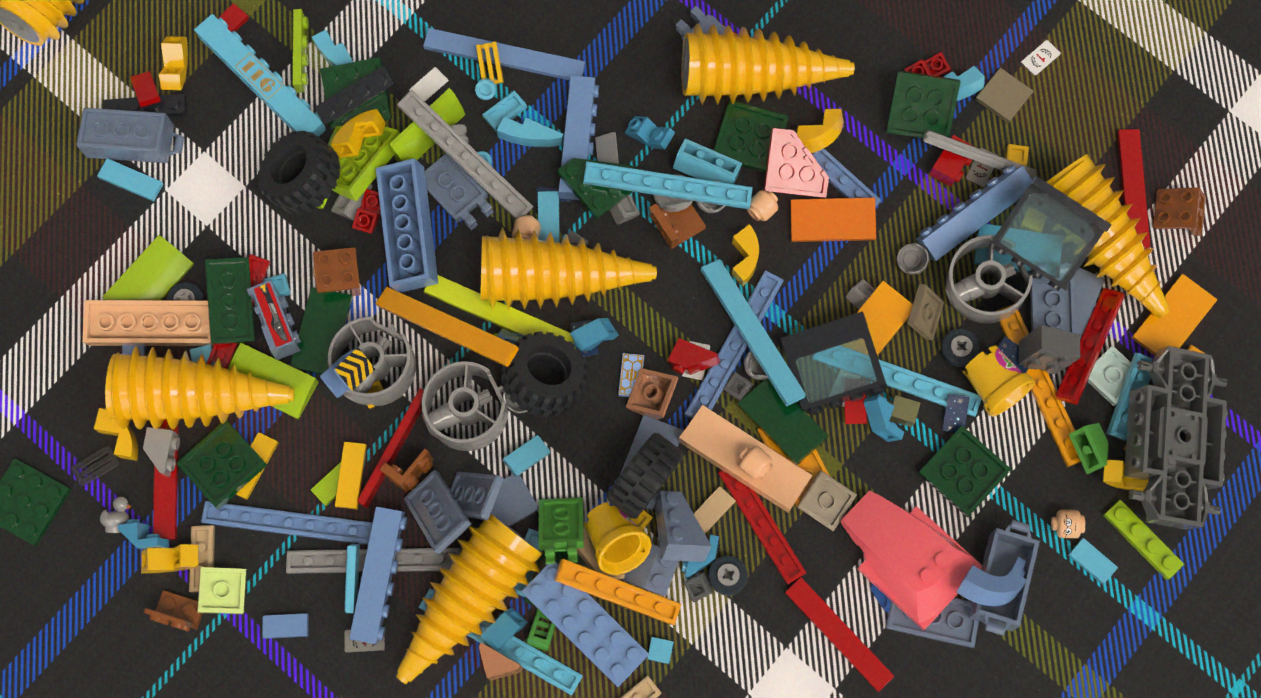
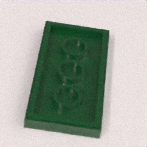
(229, 301)
(321, 321)
(786, 426)

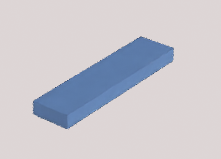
(843, 179)

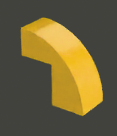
(175, 63)
(351, 135)
(820, 136)
(748, 246)
(126, 443)
(1115, 477)
(169, 559)

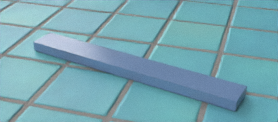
(509, 55)
(734, 347)
(287, 523)

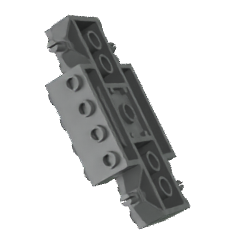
(1177, 469)

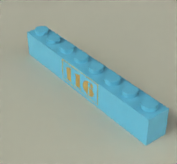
(258, 77)

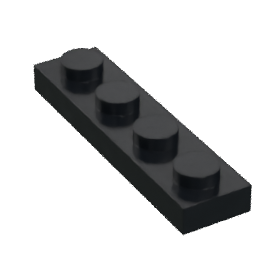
(355, 95)
(172, 105)

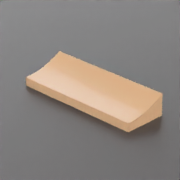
(146, 323)
(723, 444)

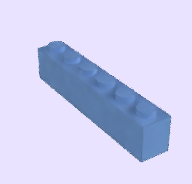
(579, 125)
(975, 212)
(377, 575)

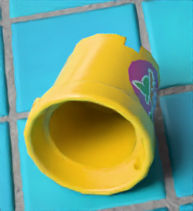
(997, 381)
(616, 540)

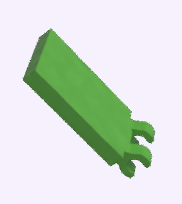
(561, 527)

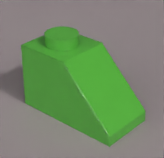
(1091, 446)

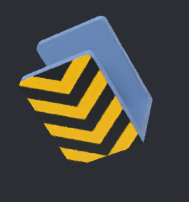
(347, 372)

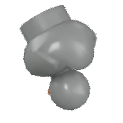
(114, 518)

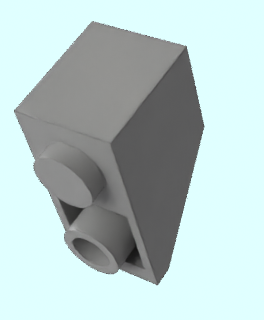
(161, 448)

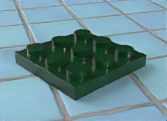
(342, 76)
(922, 104)
(747, 134)
(221, 464)
(964, 471)
(29, 501)

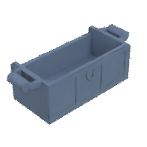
(127, 135)
(1000, 555)

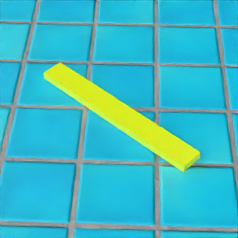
(508, 319)

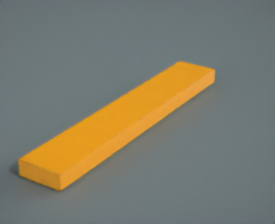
(617, 592)

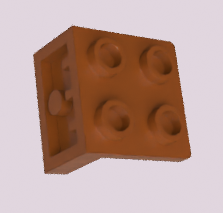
(1180, 209)
(676, 226)
(336, 270)
(410, 478)
(178, 610)

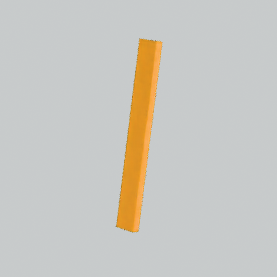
(447, 326)
(1044, 394)

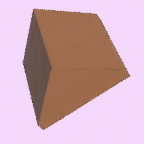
(652, 393)
(496, 664)

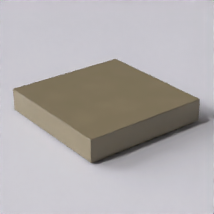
(1004, 95)
(925, 312)
(826, 500)

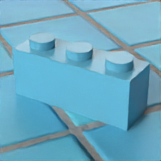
(706, 163)

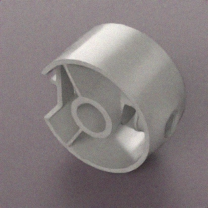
(973, 286)
(382, 368)
(448, 414)

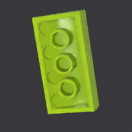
(414, 141)
(360, 170)
(151, 273)
(272, 370)

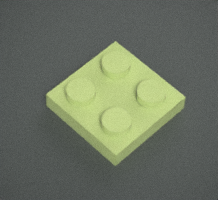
(221, 590)

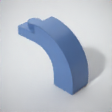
(990, 589)

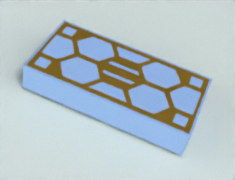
(629, 371)

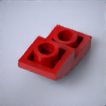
(933, 66)
(368, 213)
(855, 412)

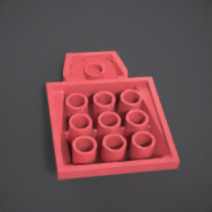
(907, 556)

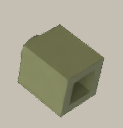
(904, 411)

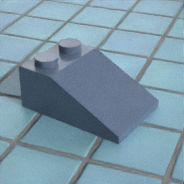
(653, 574)

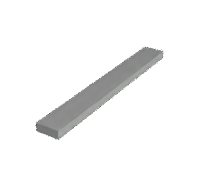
(464, 155)
(336, 560)

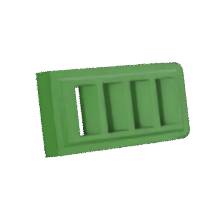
(537, 642)

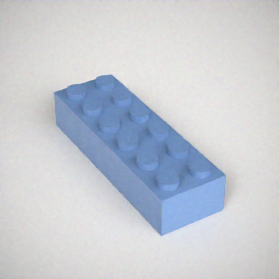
(406, 225)
(586, 625)

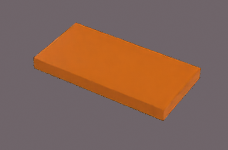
(833, 219)

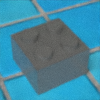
(1049, 349)

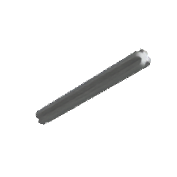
(972, 152)

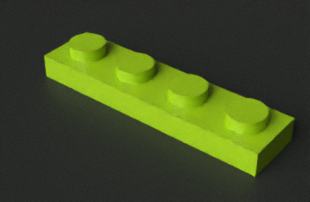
(300, 42)
(1143, 540)

